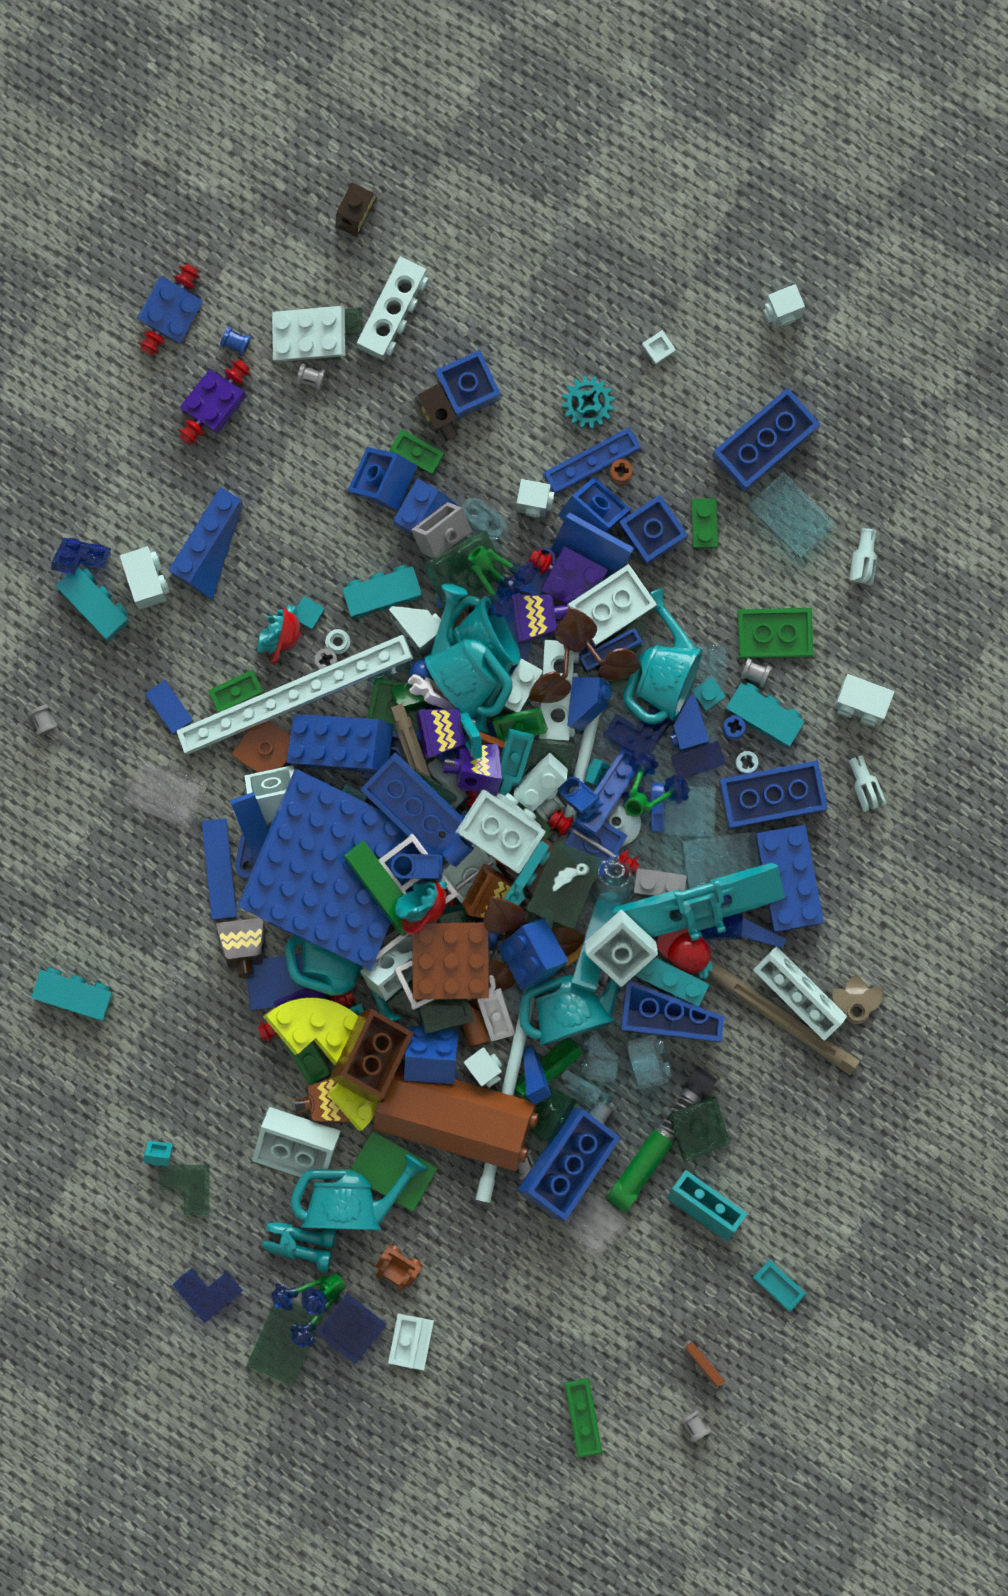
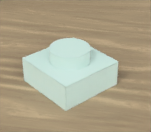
(658, 347)

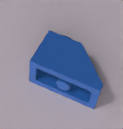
(587, 700)
(689, 727)

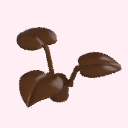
(574, 634)
(508, 918)

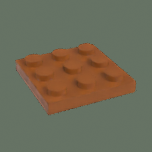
(450, 961)

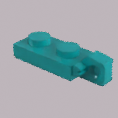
(514, 759)
(527, 873)

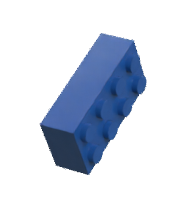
(765, 440)
(339, 743)
(773, 795)
(792, 855)
(568, 1164)

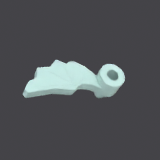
(568, 874)

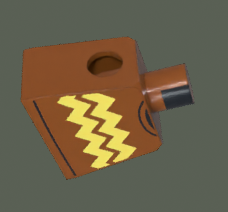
(486, 884)
(320, 1104)

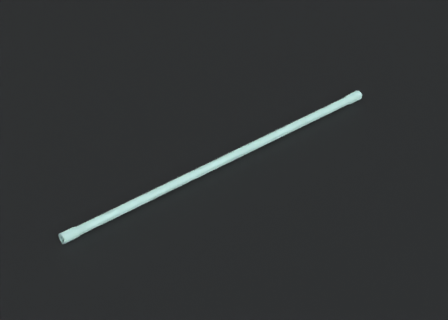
(487, 1180)

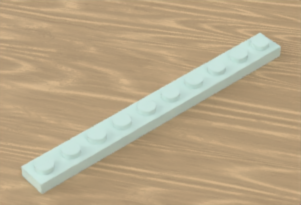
(294, 694)

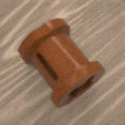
(627, 468)

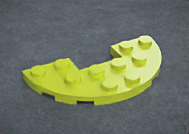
(330, 1027)

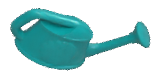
(491, 632)
(468, 669)
(665, 672)
(327, 973)
(567, 1010)
(349, 1200)

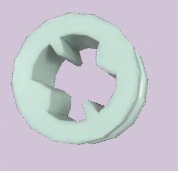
(754, 761)

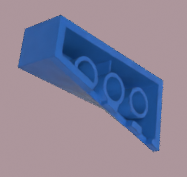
(205, 550)
(663, 1015)

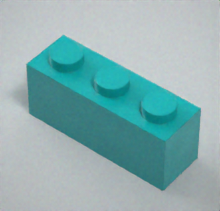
(382, 592)
(94, 603)
(765, 714)
(673, 981)
(73, 994)
(706, 1205)

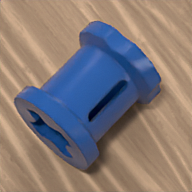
(235, 341)
(729, 721)

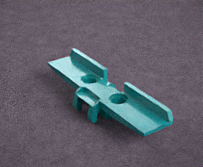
(747, 891)

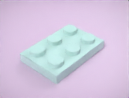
(308, 333)
(614, 603)
(500, 831)

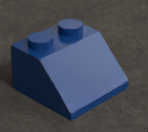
(382, 478)
(418, 505)
(596, 506)

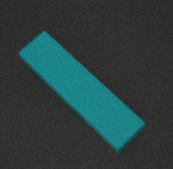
(587, 971)

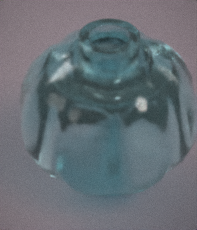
(615, 884)

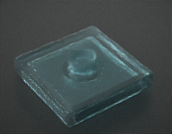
(693, 815)

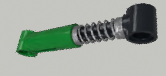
(657, 1144)

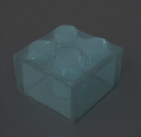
(647, 1062)

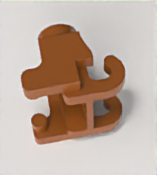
(398, 1268)

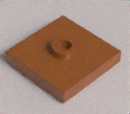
(263, 747)

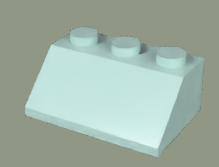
(294, 1144)

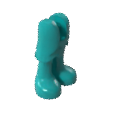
(290, 1249)

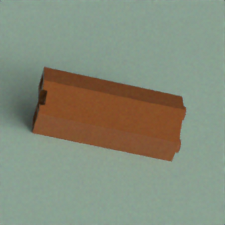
(458, 1119)

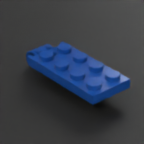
(417, 809)

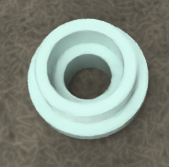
(337, 634)

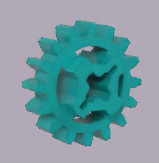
(579, 396)

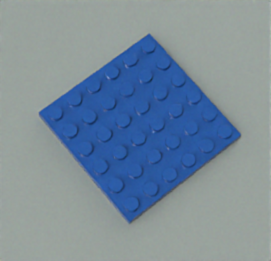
(306, 882)

